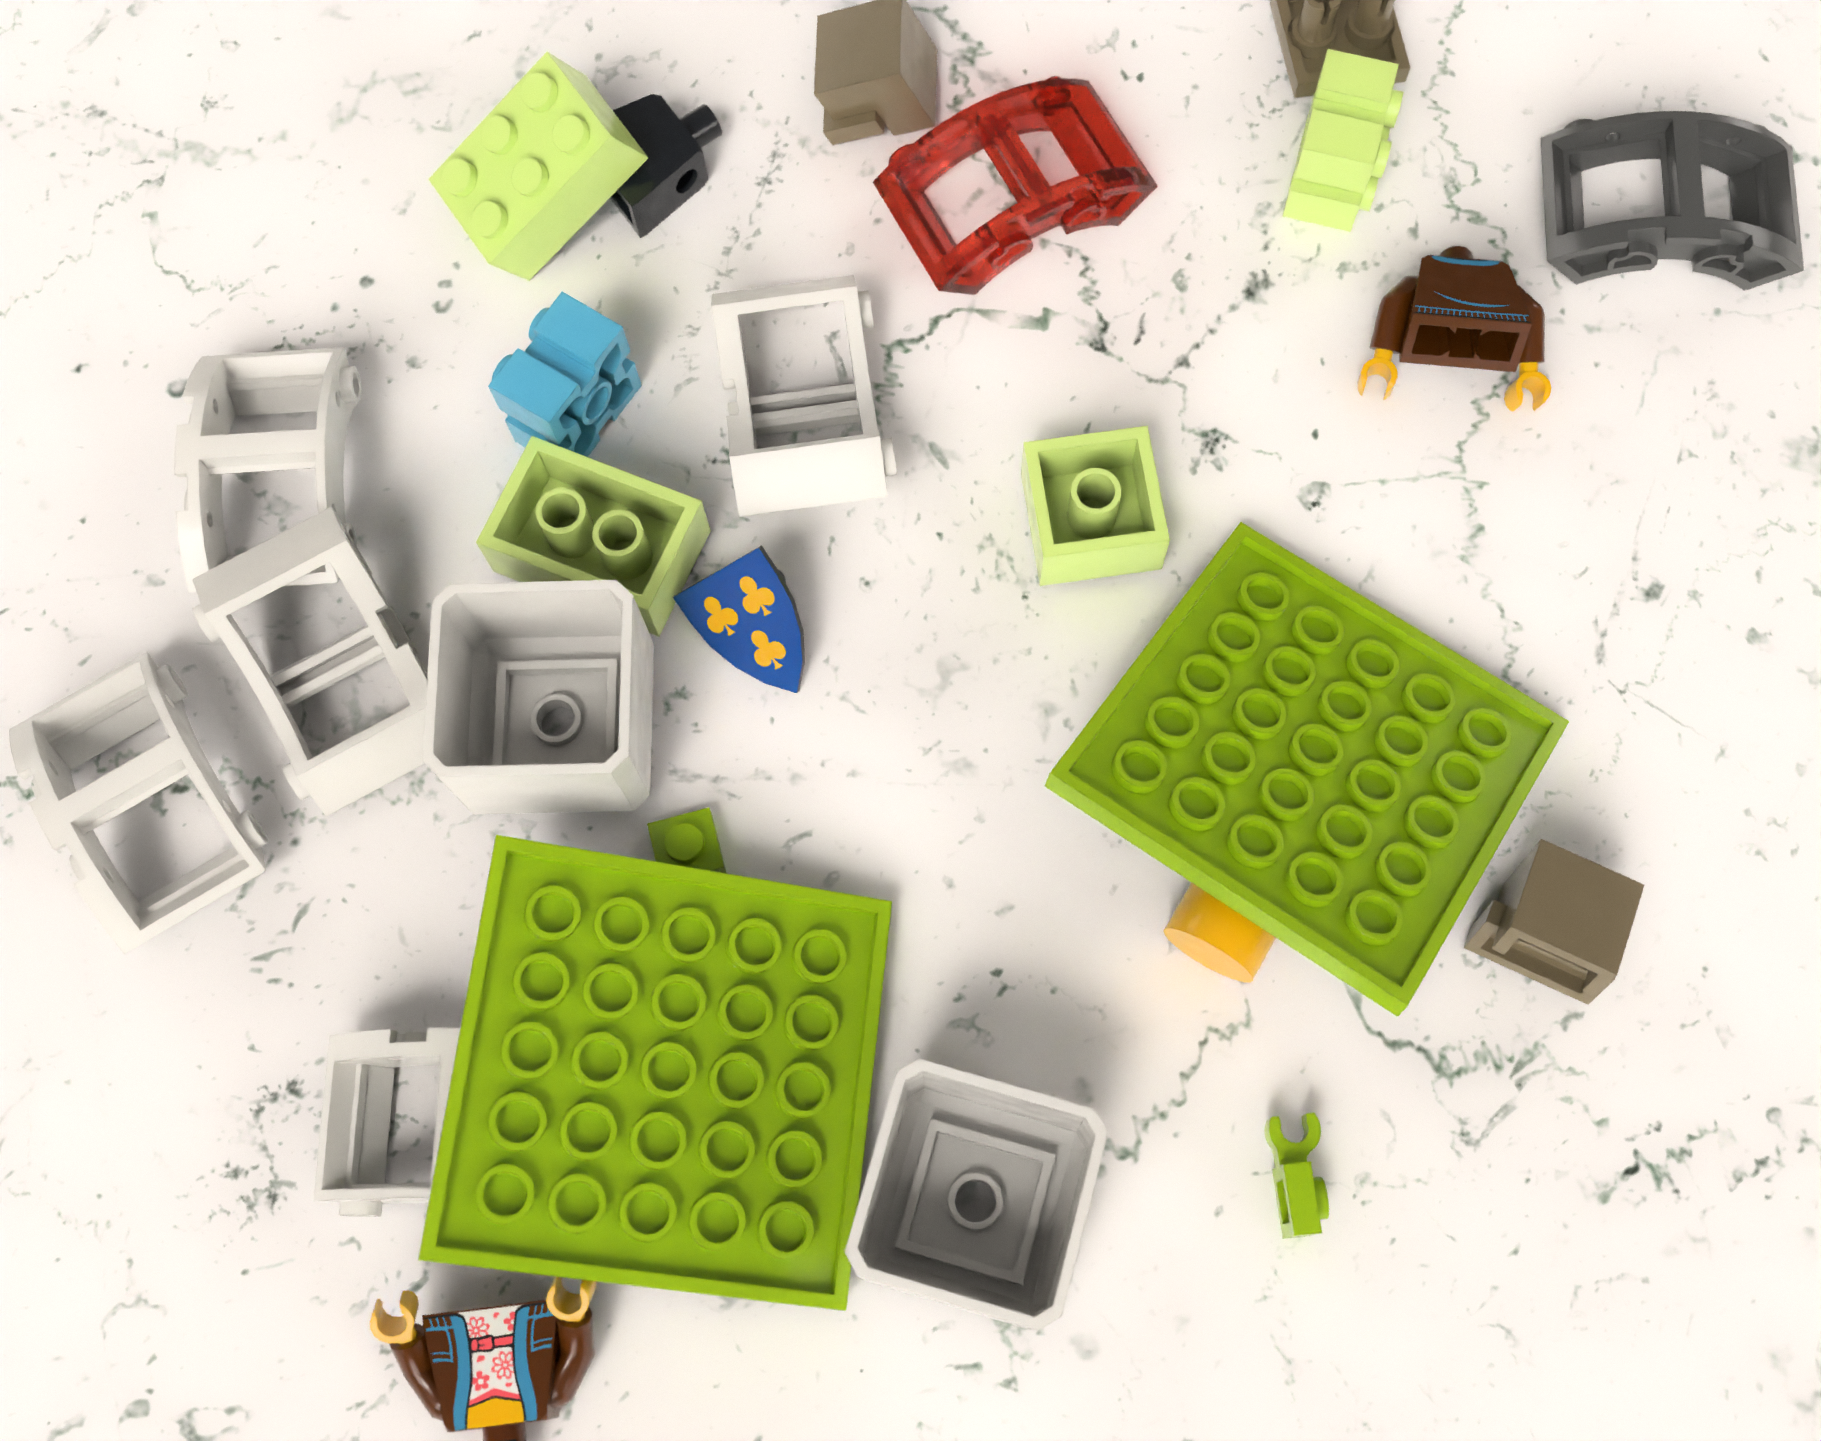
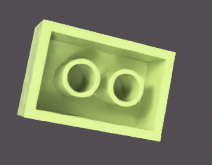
(537, 168)
(594, 522)

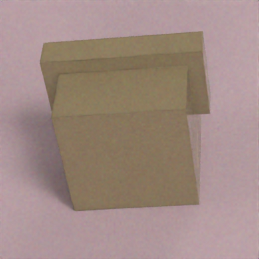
(874, 71)
(1559, 922)

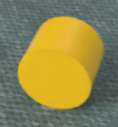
(1218, 936)

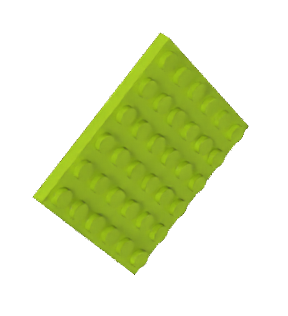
(1312, 764)
(660, 1078)

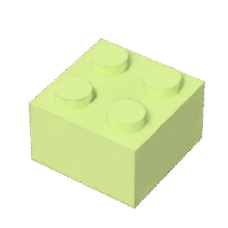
(1094, 505)

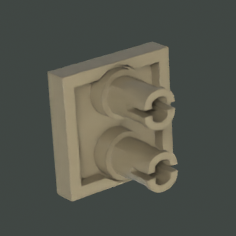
(1347, 26)

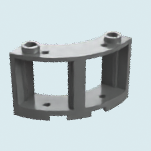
(1747, 251)

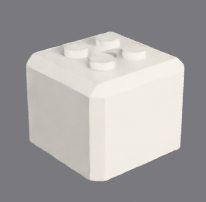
(510, 658)
(963, 1129)

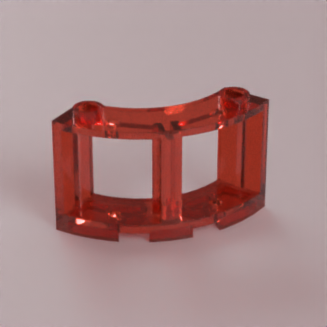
(1104, 194)

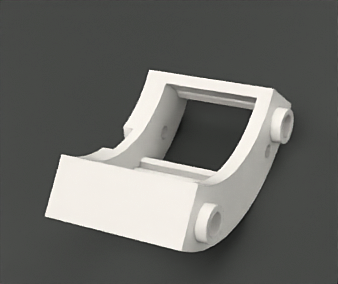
(260, 385)
(806, 471)
(91, 723)
(376, 753)
(359, 1114)

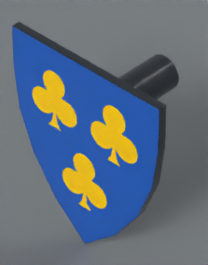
(750, 619)

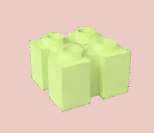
(1344, 140)

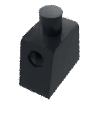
(674, 160)

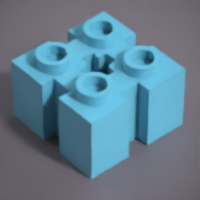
(566, 378)

